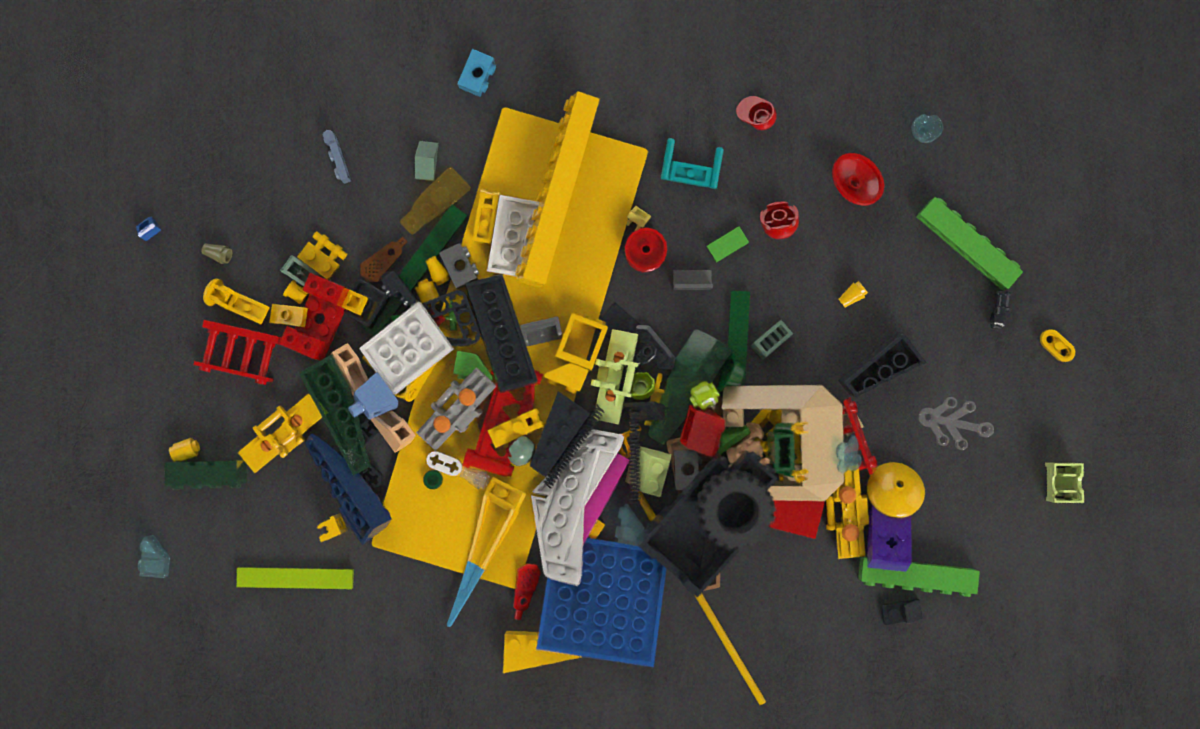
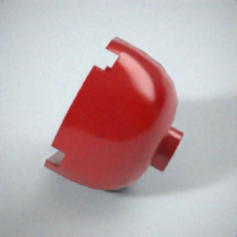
(779, 220)

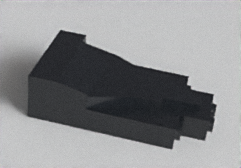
(677, 536)

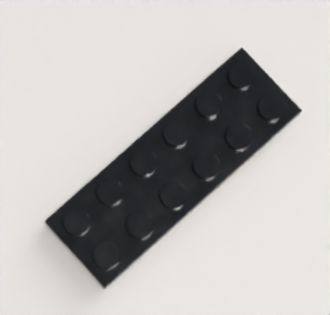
(501, 333)

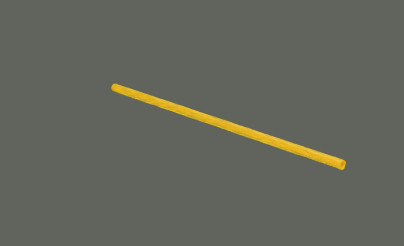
(715, 623)

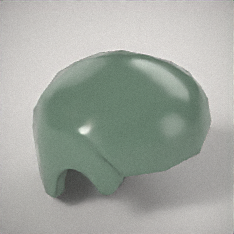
(522, 451)

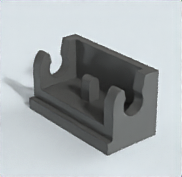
(541, 331)

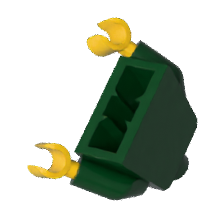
(782, 449)

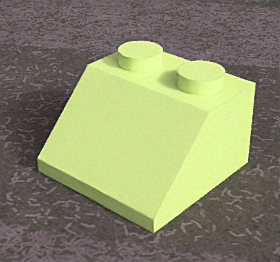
(652, 470)

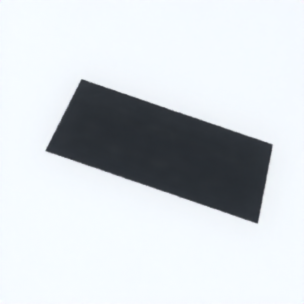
(619, 319)

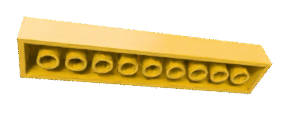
(557, 189)

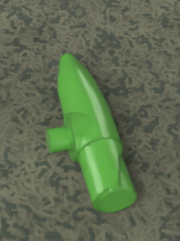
(452, 319)

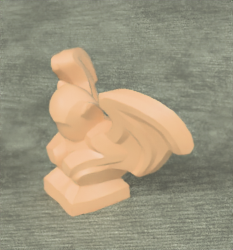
(748, 444)

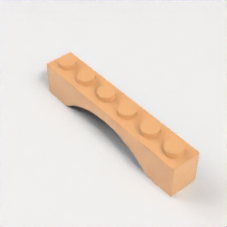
(389, 424)

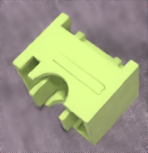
(1065, 482)

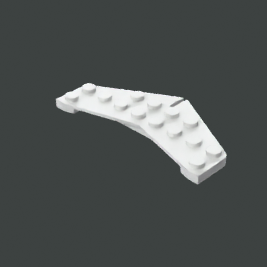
(561, 515)

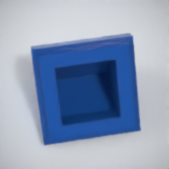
(147, 229)

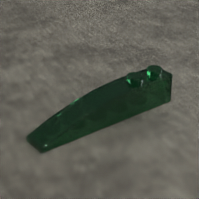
(695, 363)
(333, 397)

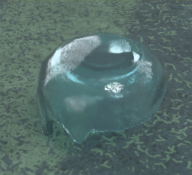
(927, 128)

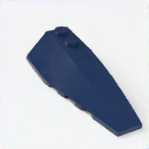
(357, 500)

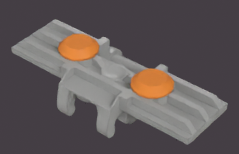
(461, 413)

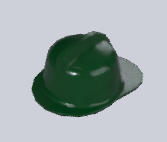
(731, 373)

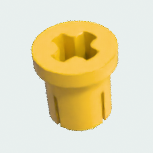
(295, 292)

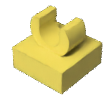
(639, 217)

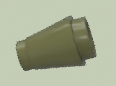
(217, 252)

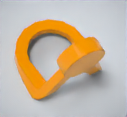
(626, 434)

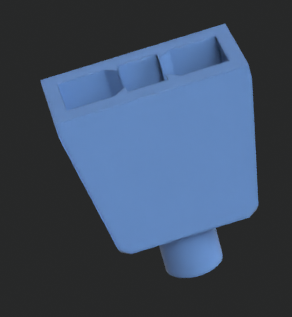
(373, 398)

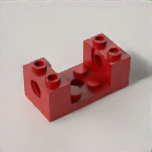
(316, 338)

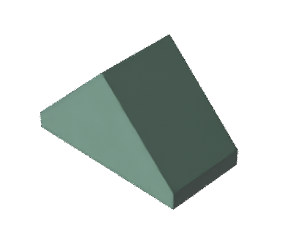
(426, 160)
(297, 270)

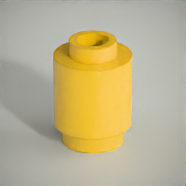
(427, 291)
(184, 450)

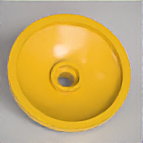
(891, 499)

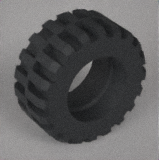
(753, 528)

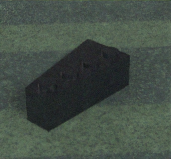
(884, 364)
(561, 427)

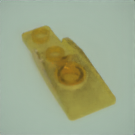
(435, 200)

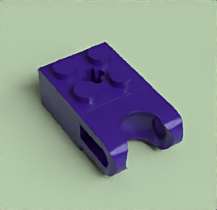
(888, 541)

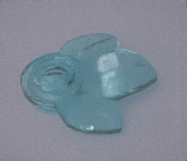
(848, 455)

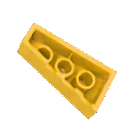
(522, 654)

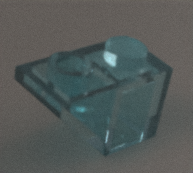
(629, 527)
(154, 559)

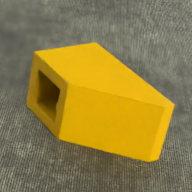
(568, 375)

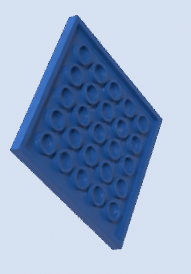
(610, 611)

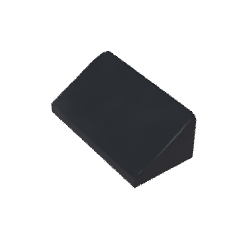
(647, 410)

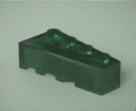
(205, 473)

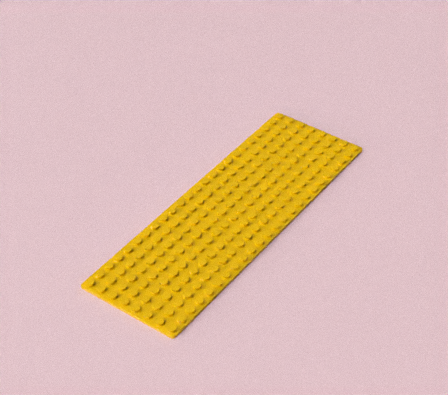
(442, 521)

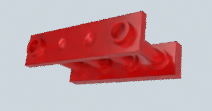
(232, 334)
(869, 460)

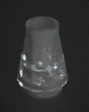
(476, 477)

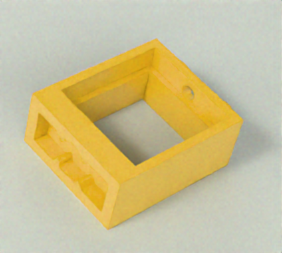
(599, 324)

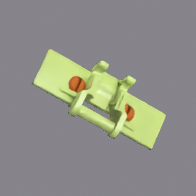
(609, 376)

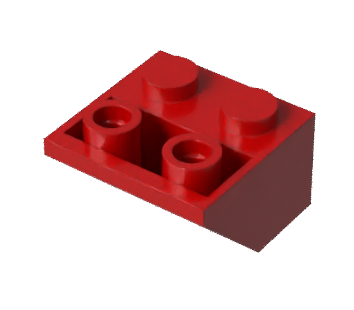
(702, 431)

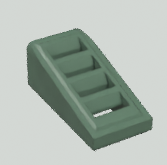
(760, 351)

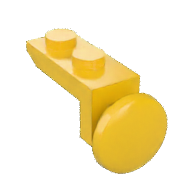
(227, 298)

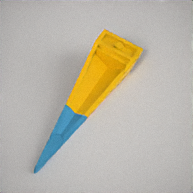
(496, 517)

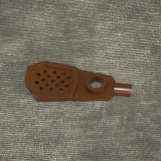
(384, 258)

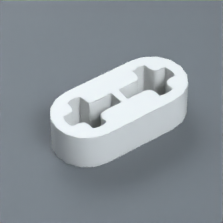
(442, 467)

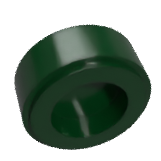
(433, 479)

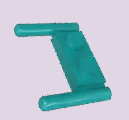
(691, 173)

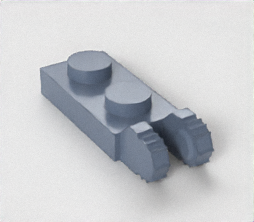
(336, 155)

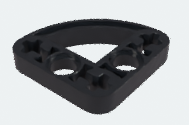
(458, 309)

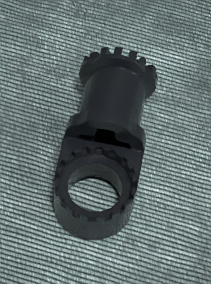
(1002, 306)

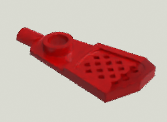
(522, 589)

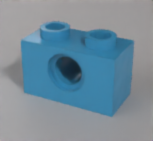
(475, 62)

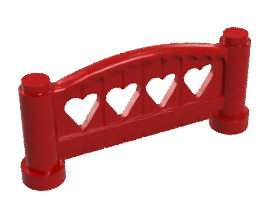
(484, 456)

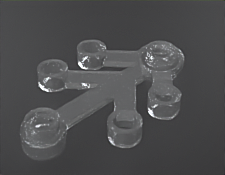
(952, 422)

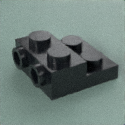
(396, 287)

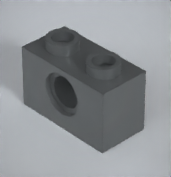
(451, 257)
(682, 458)

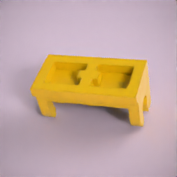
(334, 526)

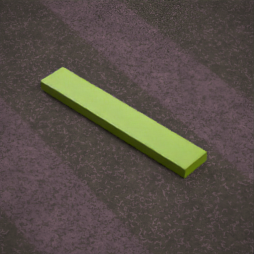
(295, 578)

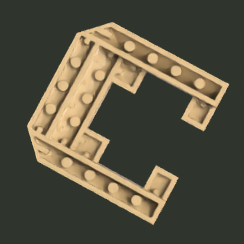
(819, 445)

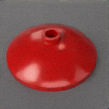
(858, 179)

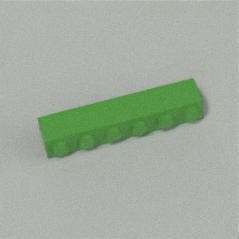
(969, 243)
(924, 577)

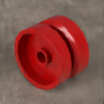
(651, 240)

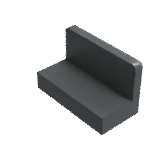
(692, 280)

